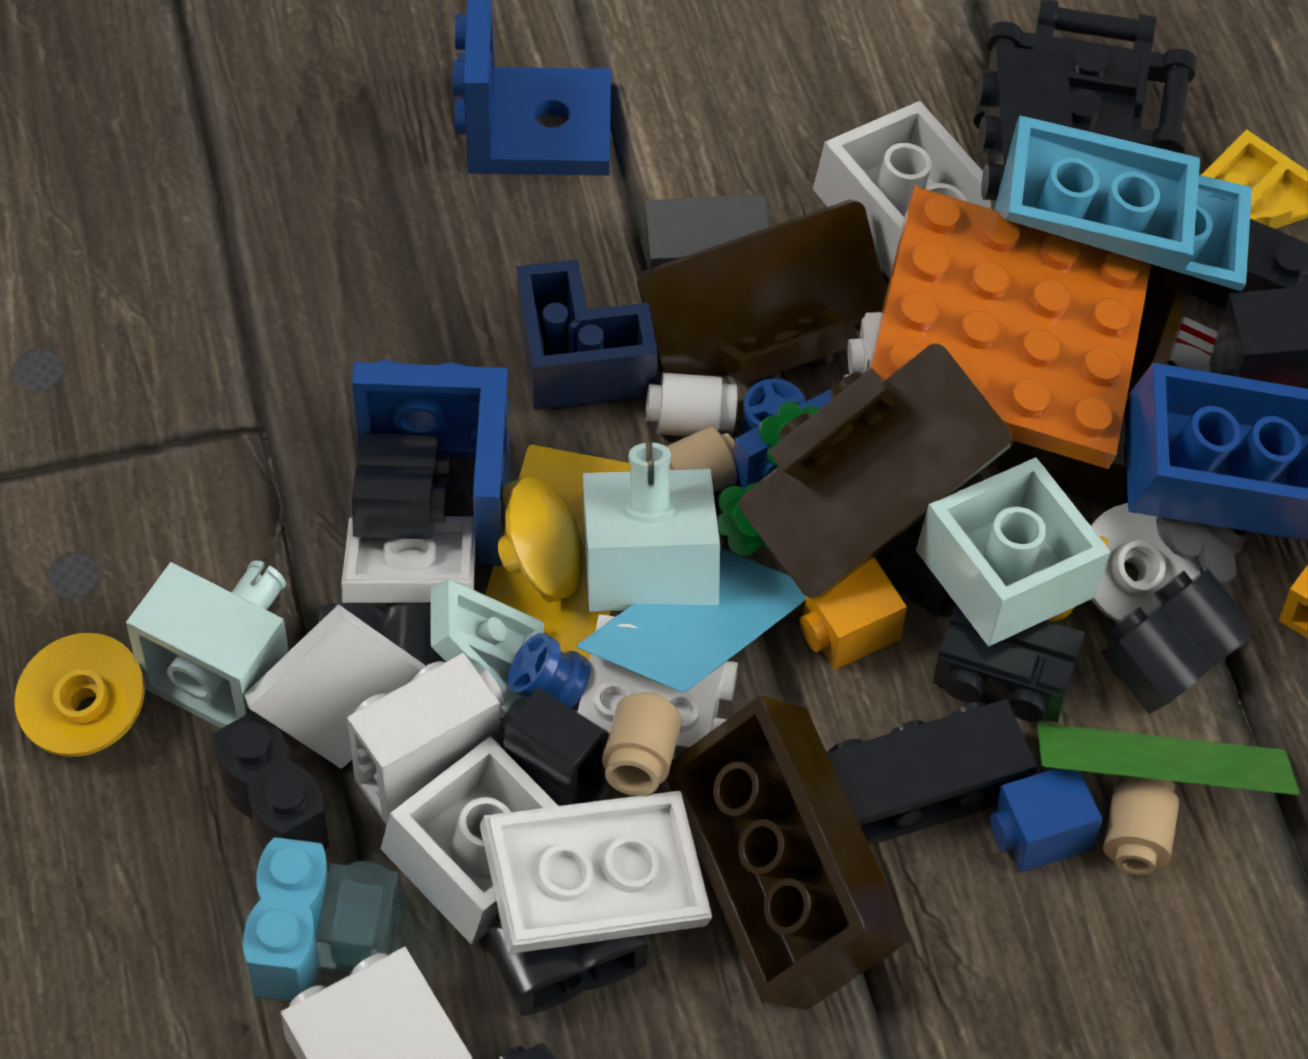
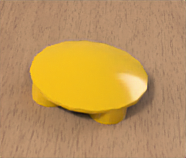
(541, 538)

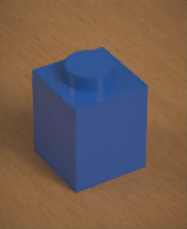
(1045, 818)

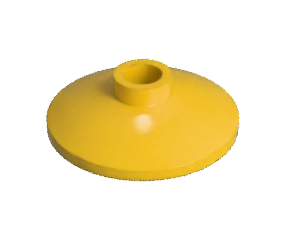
(63, 677)

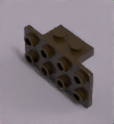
(767, 297)
(871, 466)

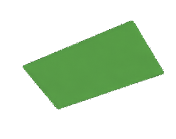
(1166, 758)

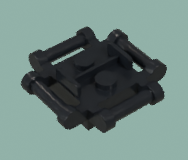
(1106, 79)

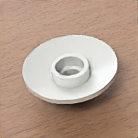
(1137, 541)

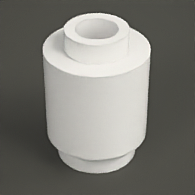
(690, 404)

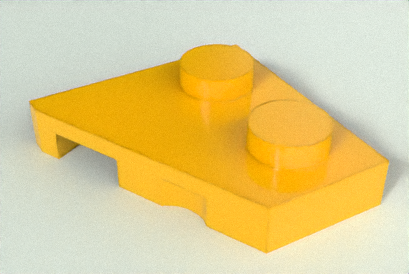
(1276, 181)

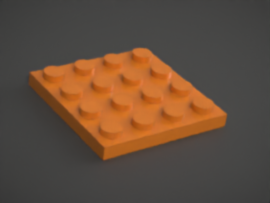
(1026, 316)

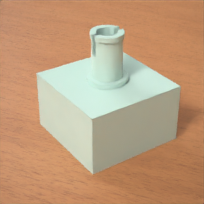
(650, 534)
(1012, 551)
(208, 643)

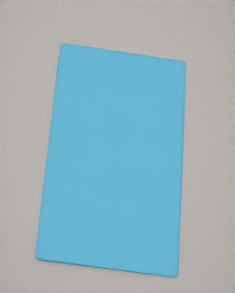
(688, 642)

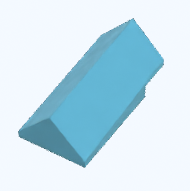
(1127, 200)

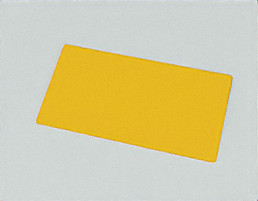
(568, 618)

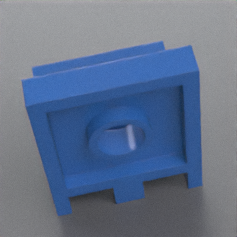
(506, 102)
(460, 405)

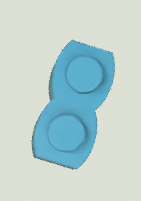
(284, 923)

